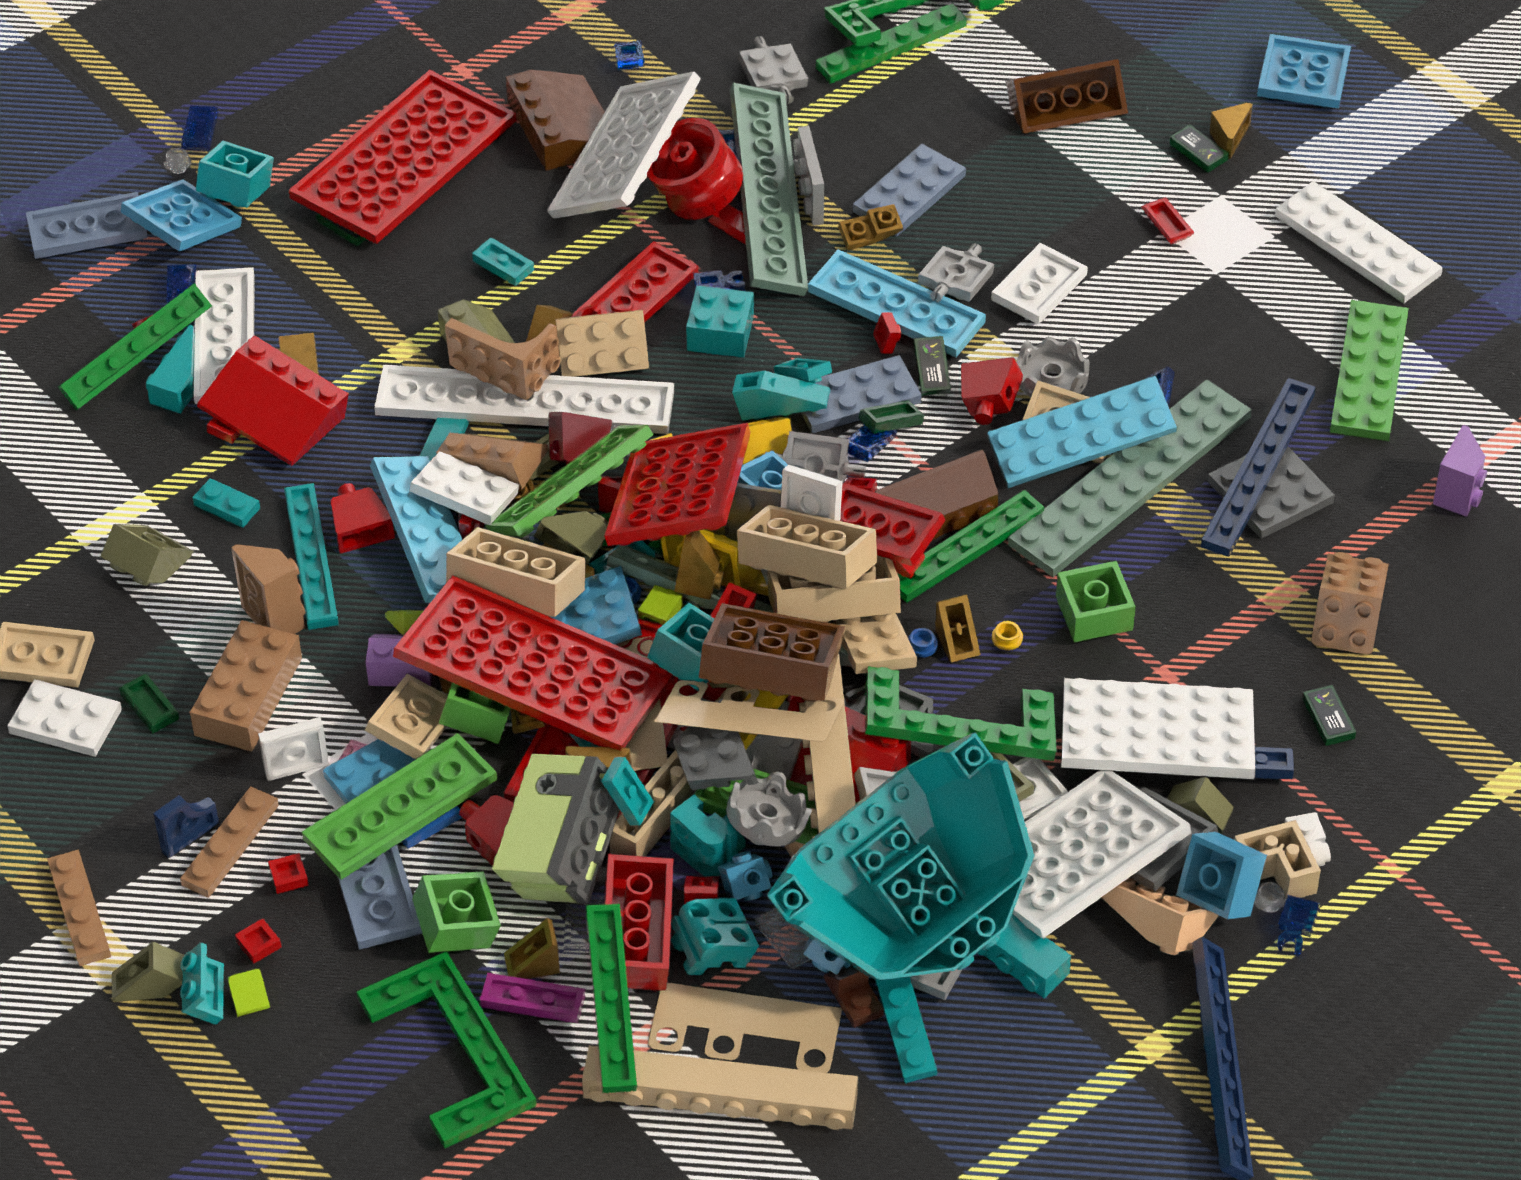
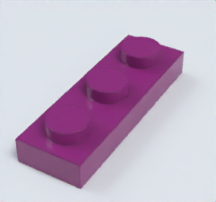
(532, 997)

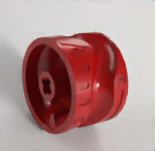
(696, 170)

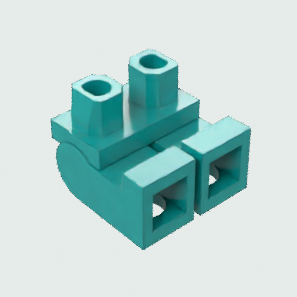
(702, 839)
(712, 936)

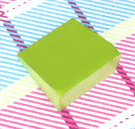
(403, 619)
(248, 992)

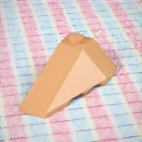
(1160, 917)

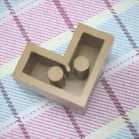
(1287, 857)

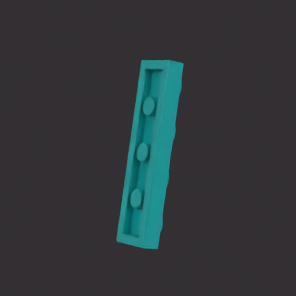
(907, 1028)

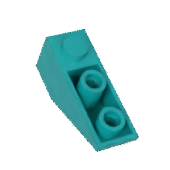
(173, 380)
(772, 394)

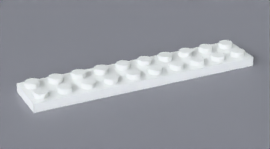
(459, 395)

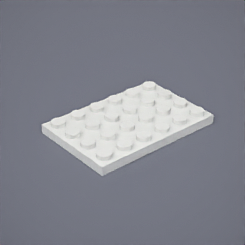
(624, 145)
(1158, 728)
(1090, 846)

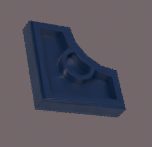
(182, 823)

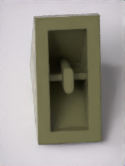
(1203, 800)

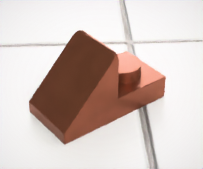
(855, 995)

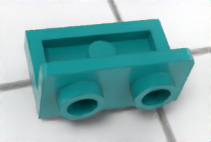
(202, 985)

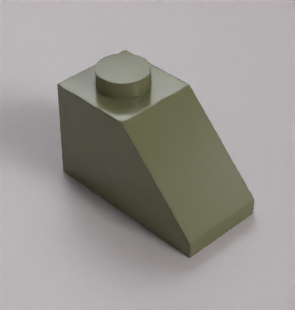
(148, 974)

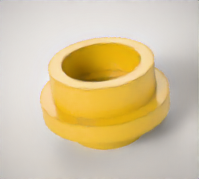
(1007, 636)

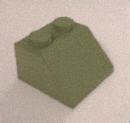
(473, 316)
(574, 533)
(144, 553)

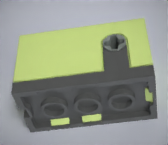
(557, 829)

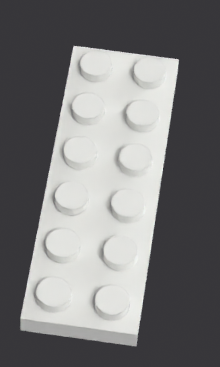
(1358, 242)
(224, 325)

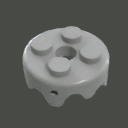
(1053, 356)
(752, 804)

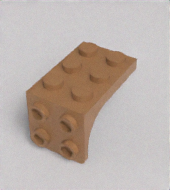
(510, 366)
(1349, 603)

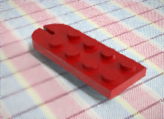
(642, 284)
(900, 527)

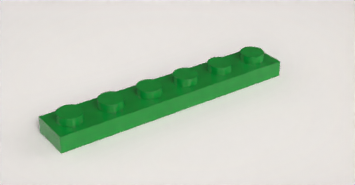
(893, 43)
(135, 346)
(970, 543)
(611, 998)

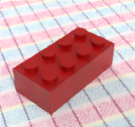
(645, 902)

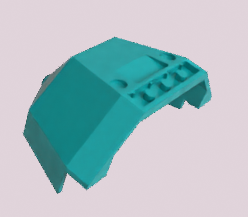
(915, 868)

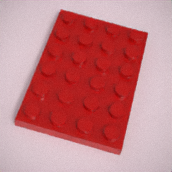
(678, 485)

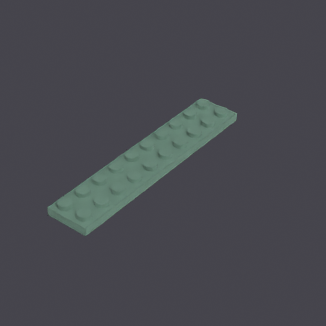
(768, 190)
(1128, 480)

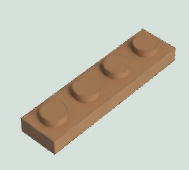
(229, 842)
(79, 908)

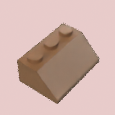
(500, 456)
(269, 587)

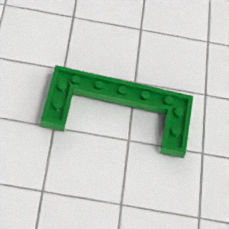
(854, 16)
(1033, 739)
(506, 1088)

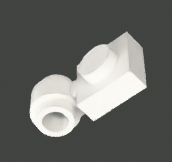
(1314, 836)

